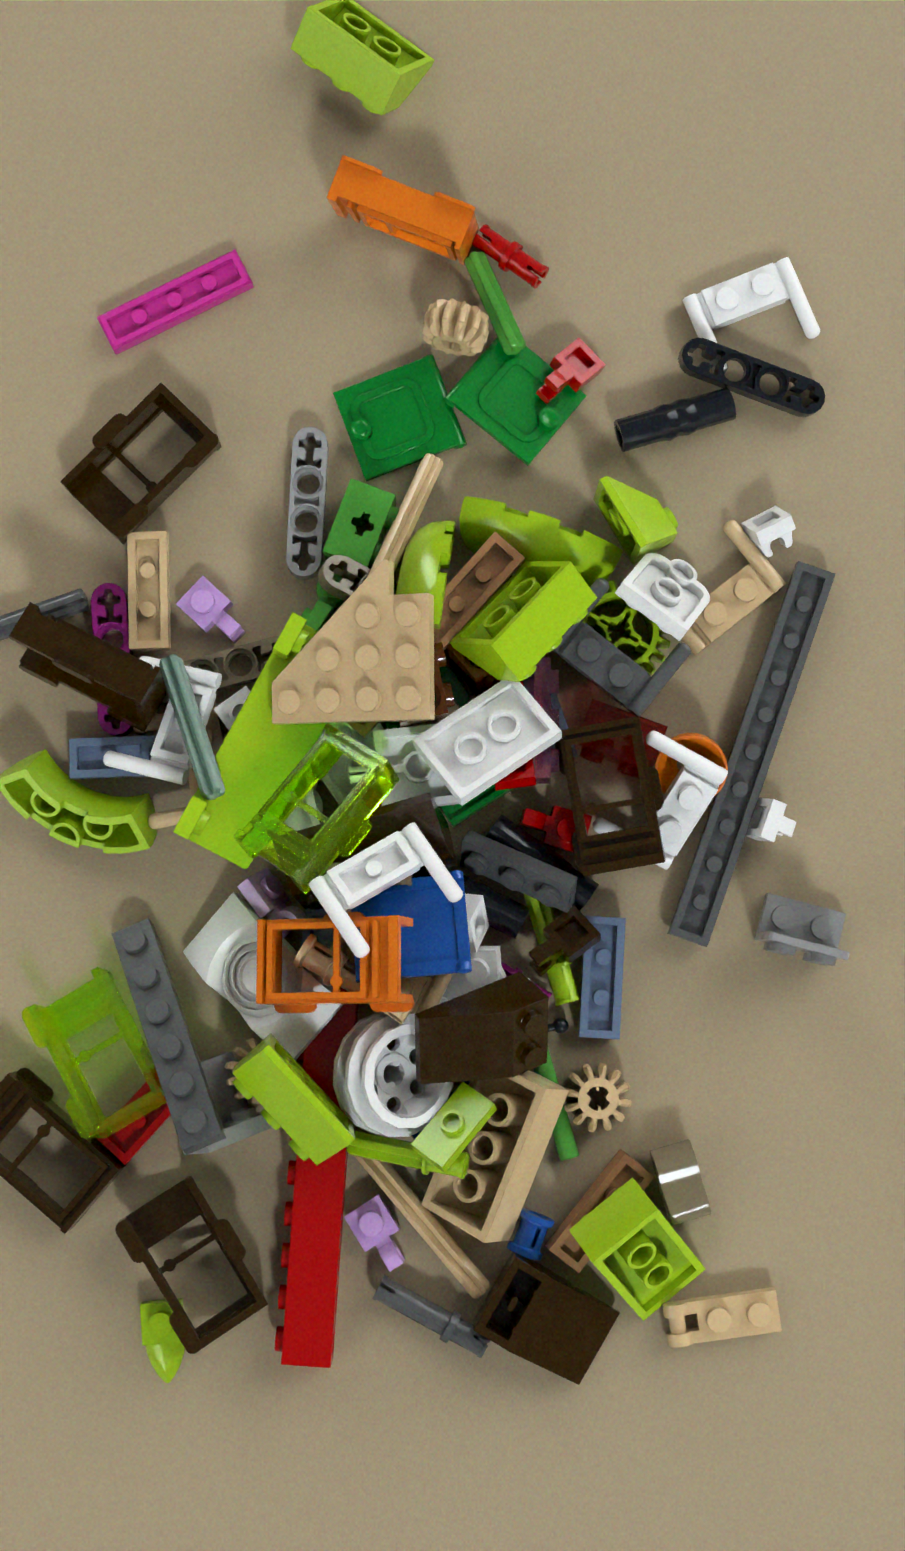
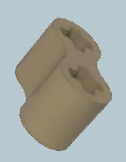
(680, 1182)

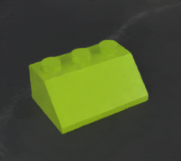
(360, 54)
(525, 619)
(293, 1101)

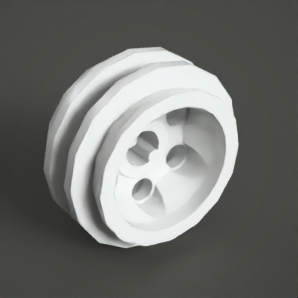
(371, 1074)

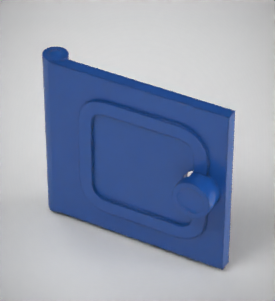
(439, 931)

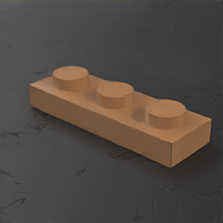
(615, 1175)

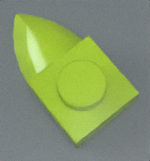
(160, 1339)

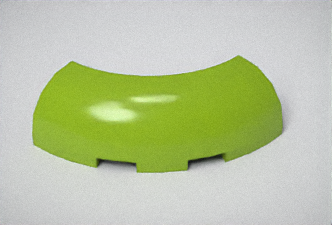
(537, 537)
(421, 564)
(75, 812)

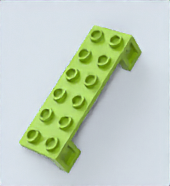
(252, 757)

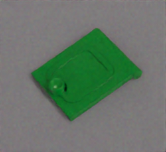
(503, 400)
(405, 417)

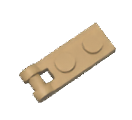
(723, 1316)

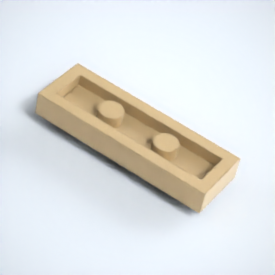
(149, 591)

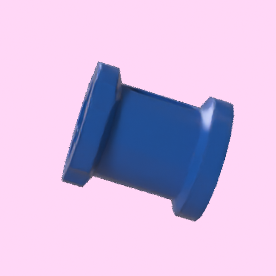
(530, 1234)

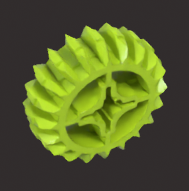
(633, 640)

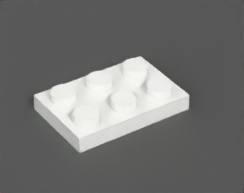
(487, 739)

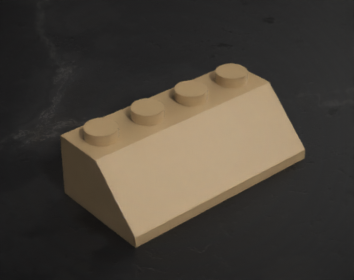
(501, 1157)

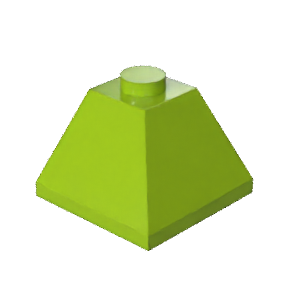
(635, 518)

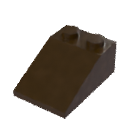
(483, 1033)

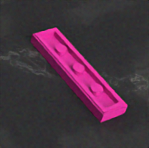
(175, 302)

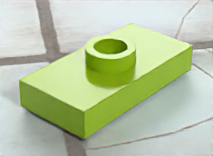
(453, 1127)

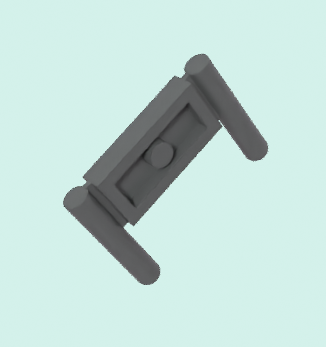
(611, 668)

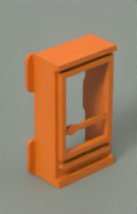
(424, 220)
(378, 969)

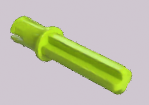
(560, 973)
(401, 1153)

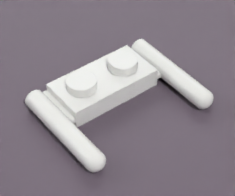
(747, 296)
(169, 754)
(685, 797)
(374, 872)

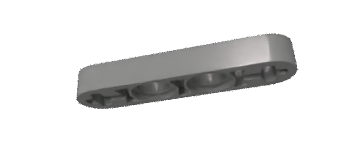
(307, 503)

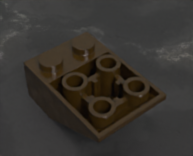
(544, 1318)

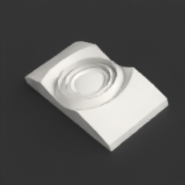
(227, 961)

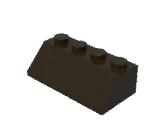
(386, 821)

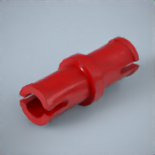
(510, 256)

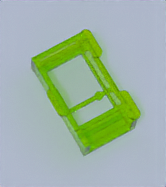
(340, 833)
(72, 1014)

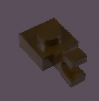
(566, 936)

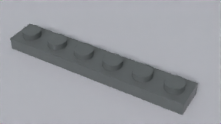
(168, 1037)

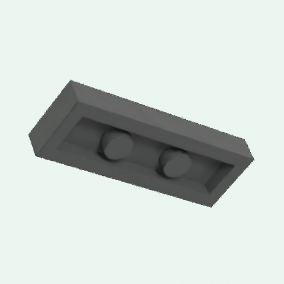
(518, 871)

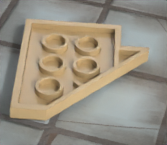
(365, 661)

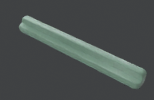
(192, 727)

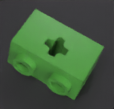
(359, 505)

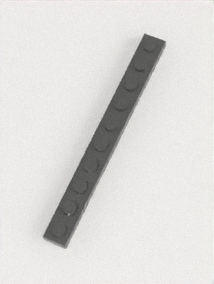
(751, 754)

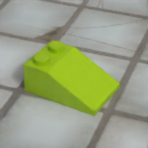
(636, 1249)

